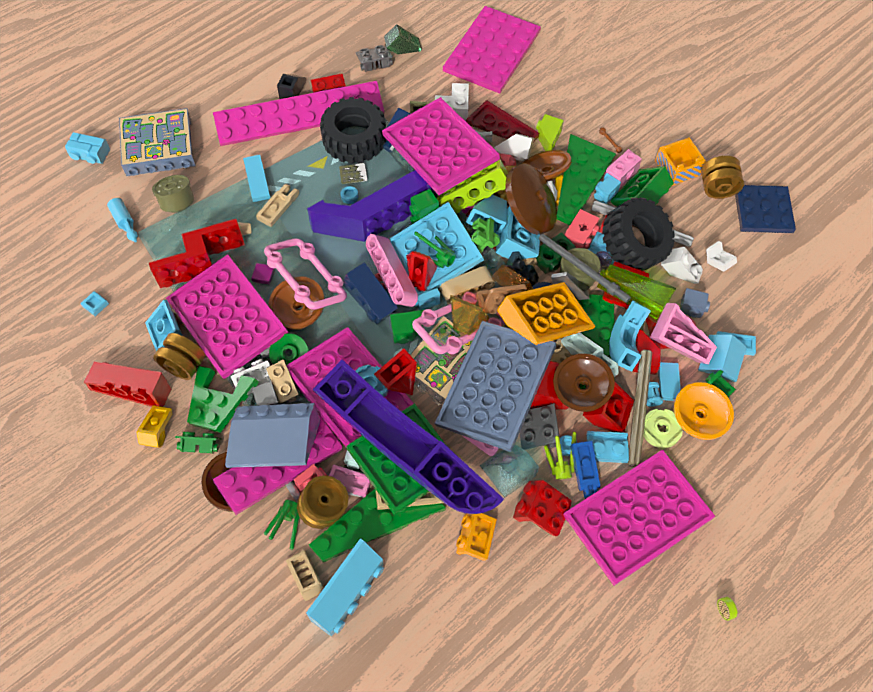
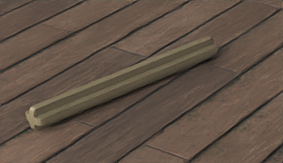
(640, 408)

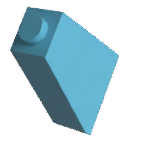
(490, 208)

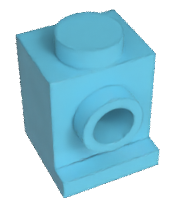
(607, 189)

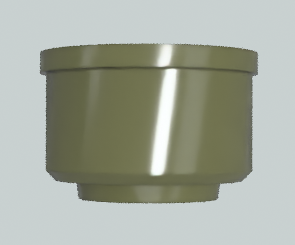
(173, 193)
(586, 257)

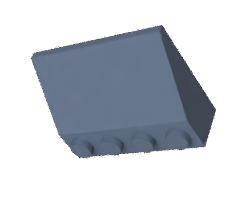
(272, 435)

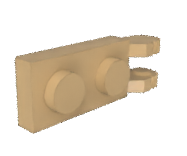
(277, 205)

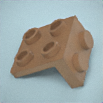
(492, 299)

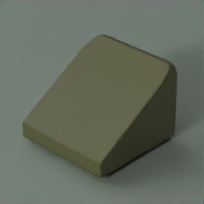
(416, 105)

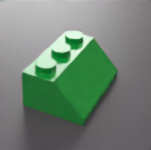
(646, 183)

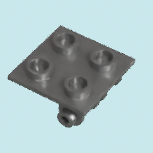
(369, 56)

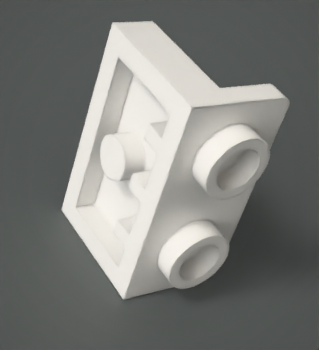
(258, 372)

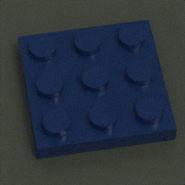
(765, 209)

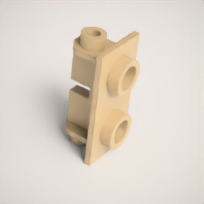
(282, 382)

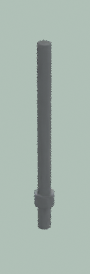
(612, 288)

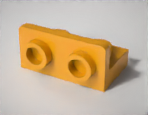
(476, 535)

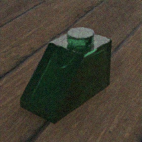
(402, 41)

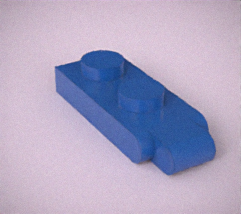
(585, 467)

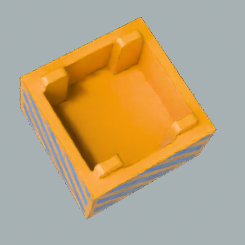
(681, 160)

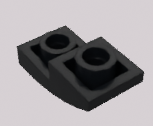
(518, 265)

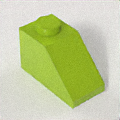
(549, 131)

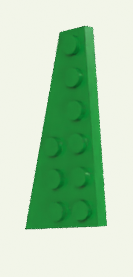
(367, 523)

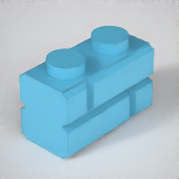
(87, 148)

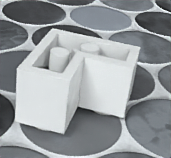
(458, 100)

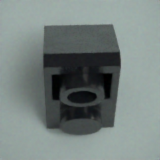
(290, 85)

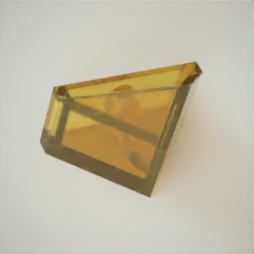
(466, 315)

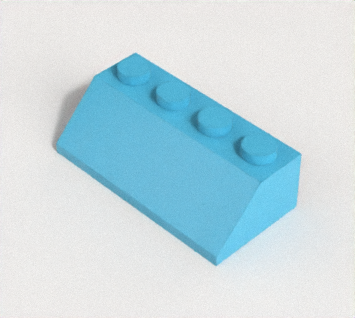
(346, 588)

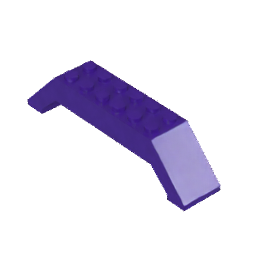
(370, 214)

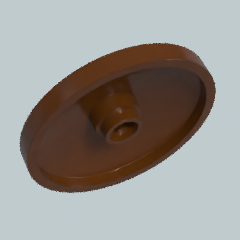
(531, 199)

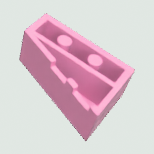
(681, 335)

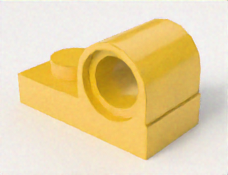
(152, 428)

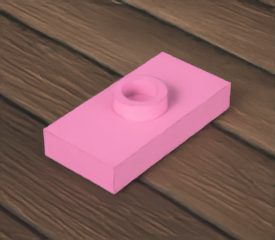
(353, 481)

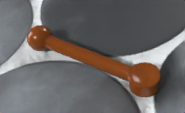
(602, 131)

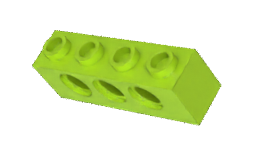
(495, 172)

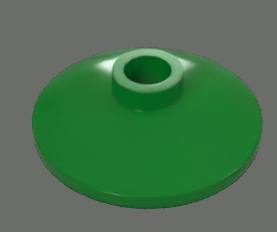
(288, 341)

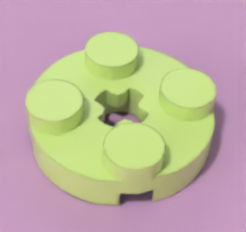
(662, 439)

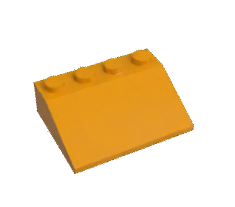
(545, 313)

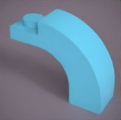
(624, 335)

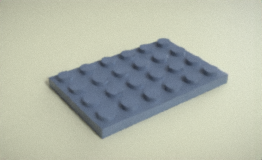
(495, 386)

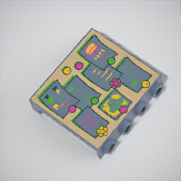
(156, 142)

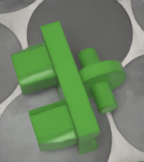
(484, 234)

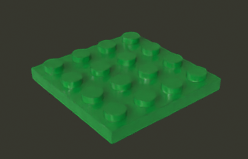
(388, 479)

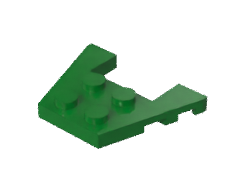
(214, 408)

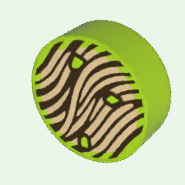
(727, 608)

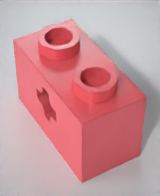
(582, 229)

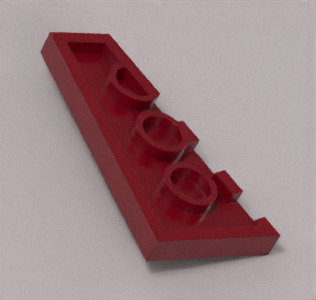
(492, 118)

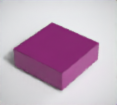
(262, 274)

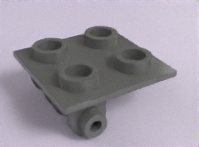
(540, 428)

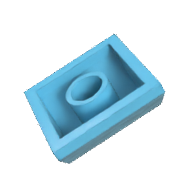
(161, 324)
(726, 357)

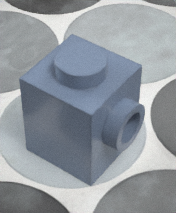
(694, 303)

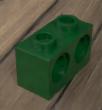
(547, 253)

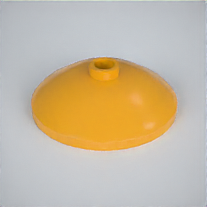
(710, 403)

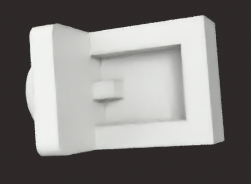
(718, 258)

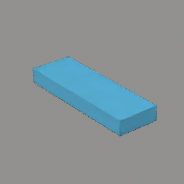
(256, 178)

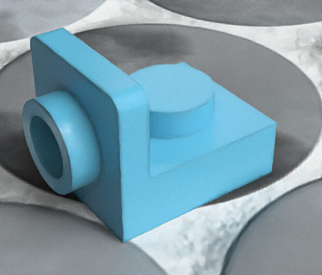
(428, 299)

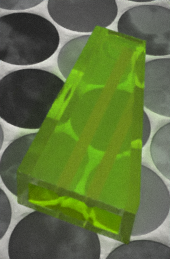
(640, 288)

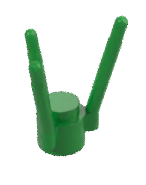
(445, 256)
(285, 512)

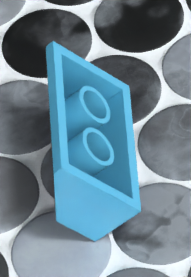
(517, 239)

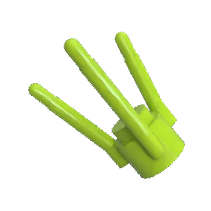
(562, 469)

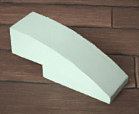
(580, 344)

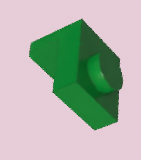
(719, 382)

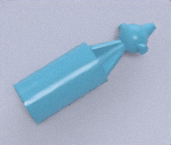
(122, 217)

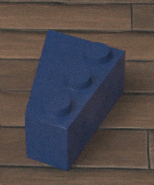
(369, 293)

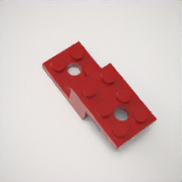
(199, 247)

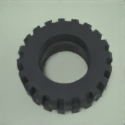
(349, 114)
(653, 226)

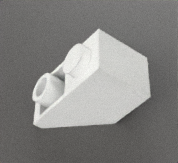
(517, 145)
(683, 265)

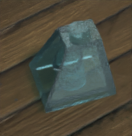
(510, 469)

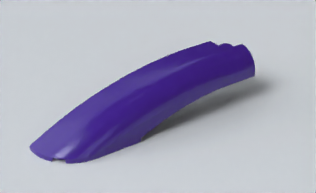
(406, 442)

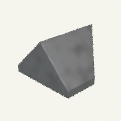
(577, 288)

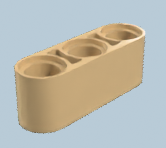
(472, 281)

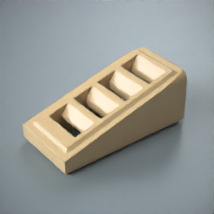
(310, 587)

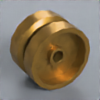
(722, 177)
(179, 356)
(322, 502)

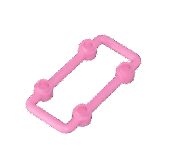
(302, 292)
(453, 343)

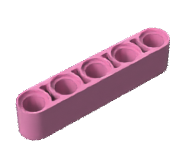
(391, 270)

